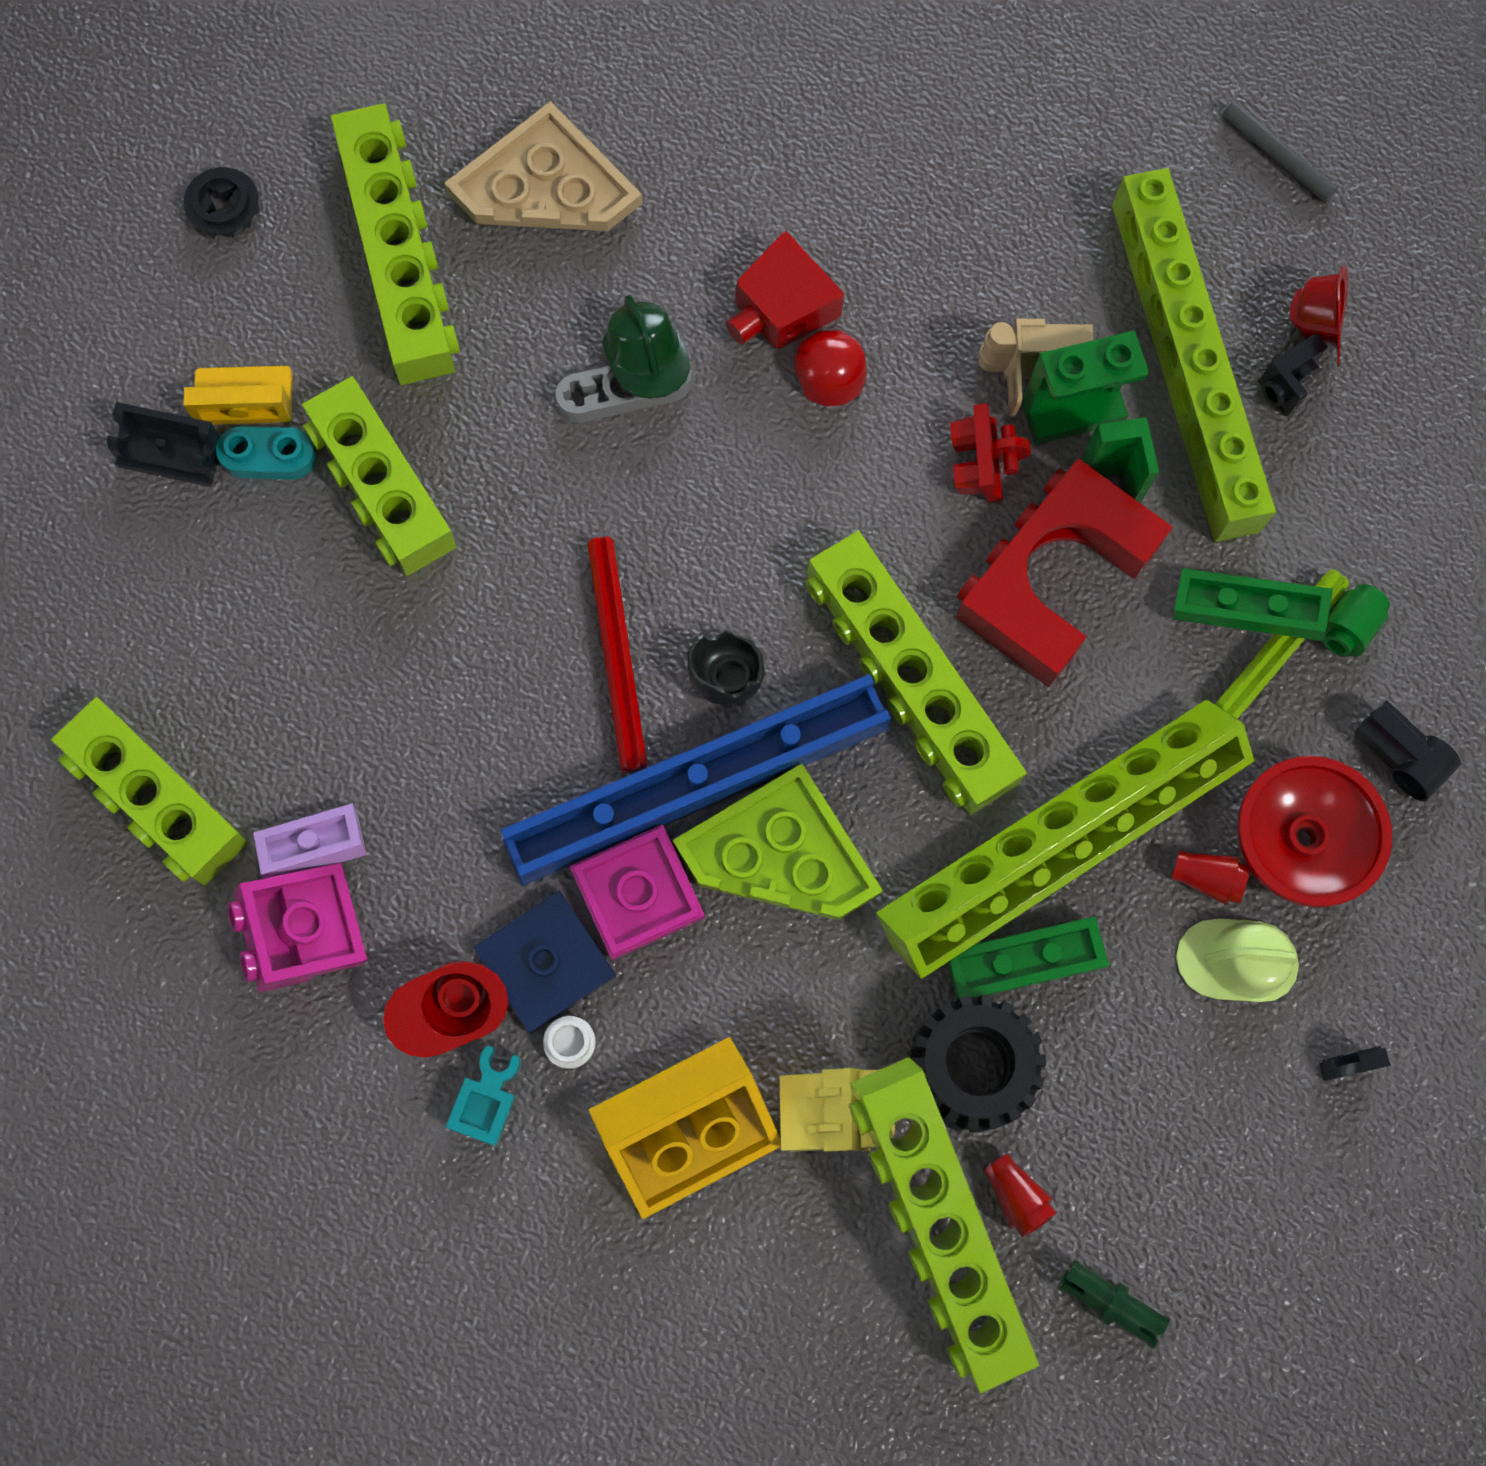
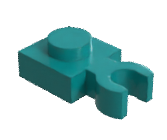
(483, 1105)

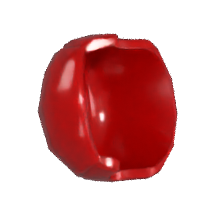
(831, 367)

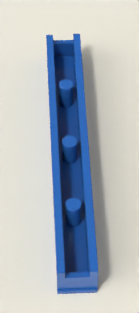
(695, 779)

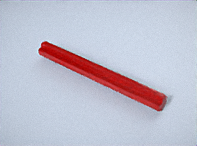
(617, 655)

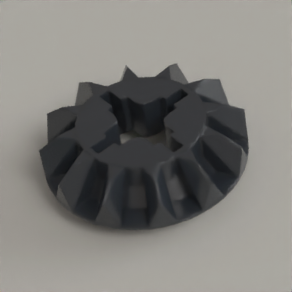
(223, 184)

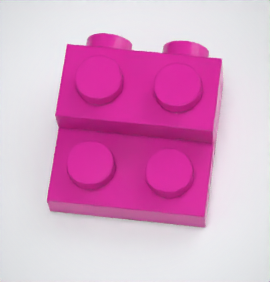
(296, 927)

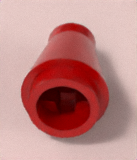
(1213, 875)
(1019, 1196)

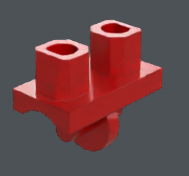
(981, 433)

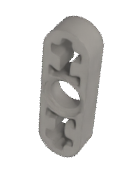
(613, 405)

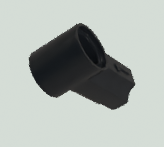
(1417, 760)

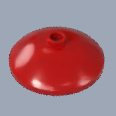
(1338, 812)

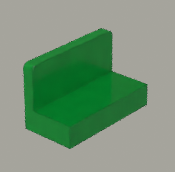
(1126, 451)

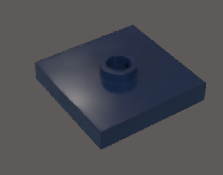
(545, 962)

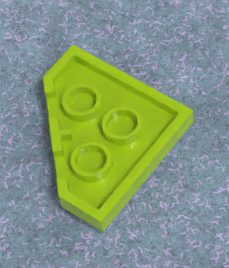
(781, 851)

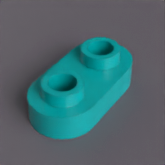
(263, 454)

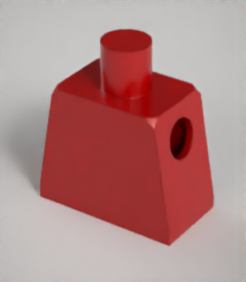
(784, 296)

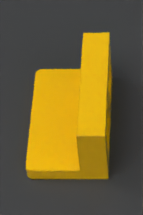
(241, 395)

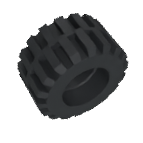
(1019, 1055)

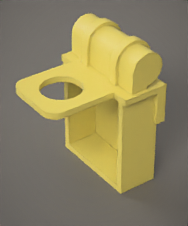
(818, 1113)

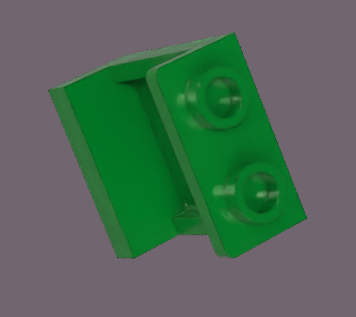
(1081, 386)

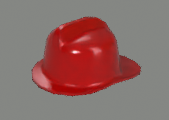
(1321, 308)
(445, 1009)

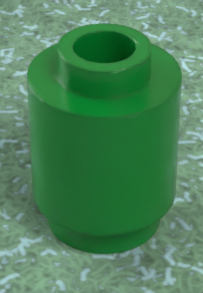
(1356, 620)

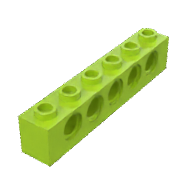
(368, 136)
(856, 565)
(1001, 1345)

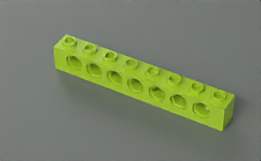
(1192, 356)
(1065, 837)

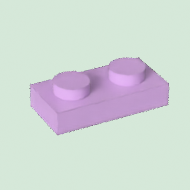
(310, 842)

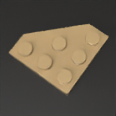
(544, 179)

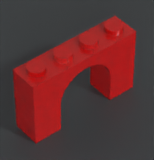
(1078, 509)

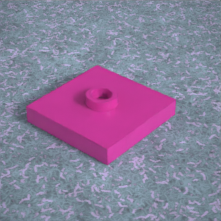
(637, 892)

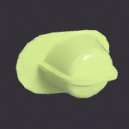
(1237, 960)

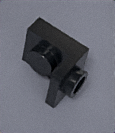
(1285, 374)

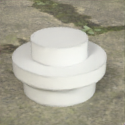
(569, 1042)

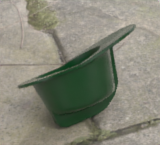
(645, 350)

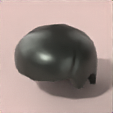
(725, 668)

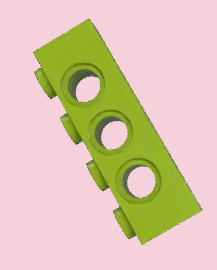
(347, 412)
(100, 732)

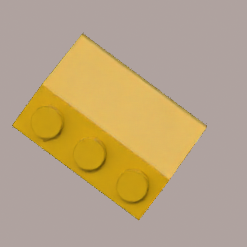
(686, 1127)

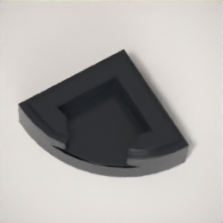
(1354, 1063)

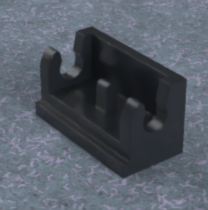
(164, 444)

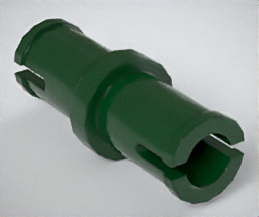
(1114, 1304)

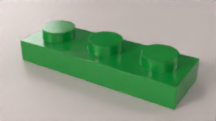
(1253, 604)
(1028, 959)

